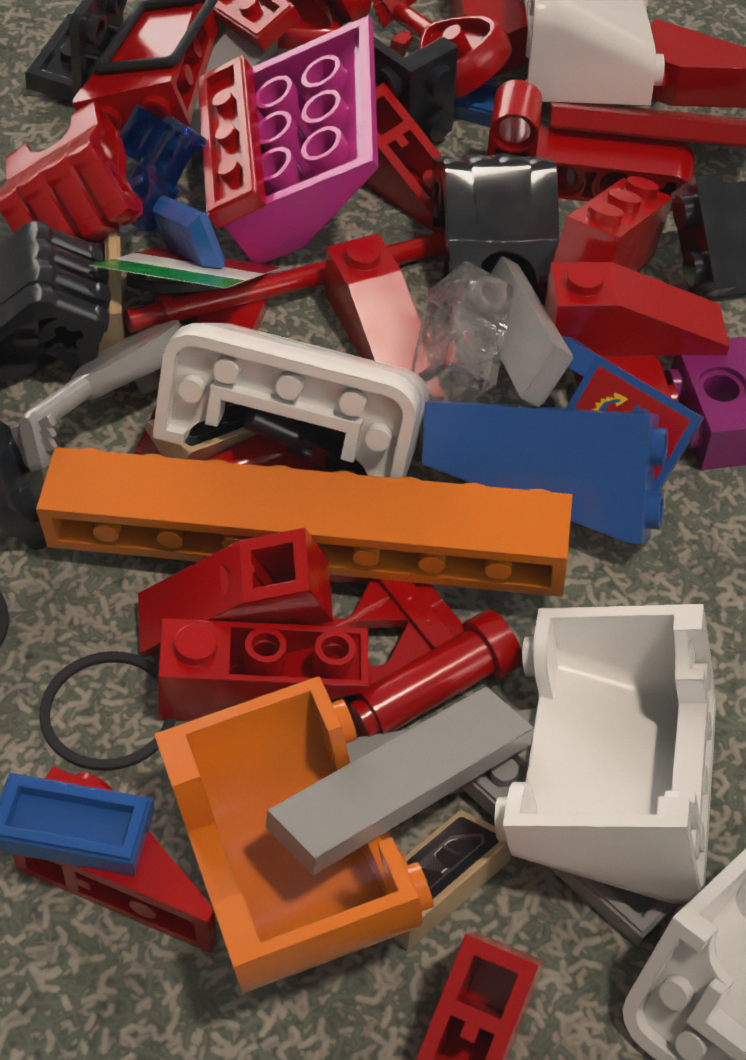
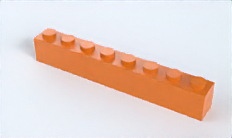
(360, 522)

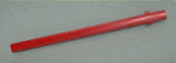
(263, 287)

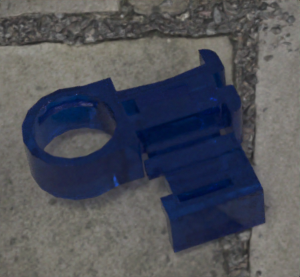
(166, 150)

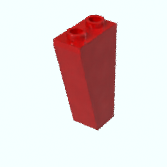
(158, 90)

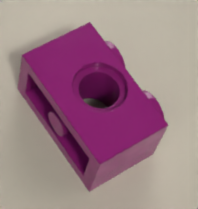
(717, 391)

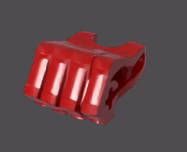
(73, 184)

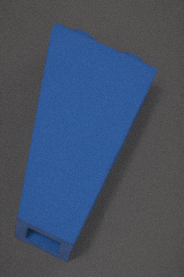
(593, 454)

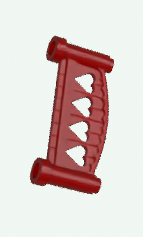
(435, 652)

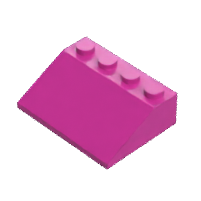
(313, 138)

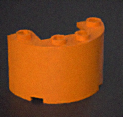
(265, 901)

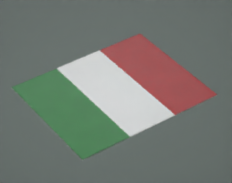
(170, 265)

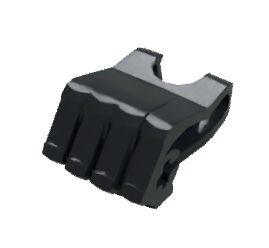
(497, 210)
(50, 300)

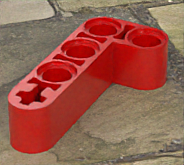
(584, 160)

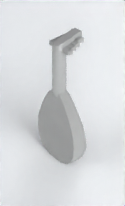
(123, 362)

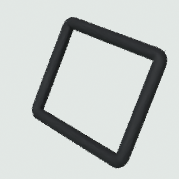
(104, 65)

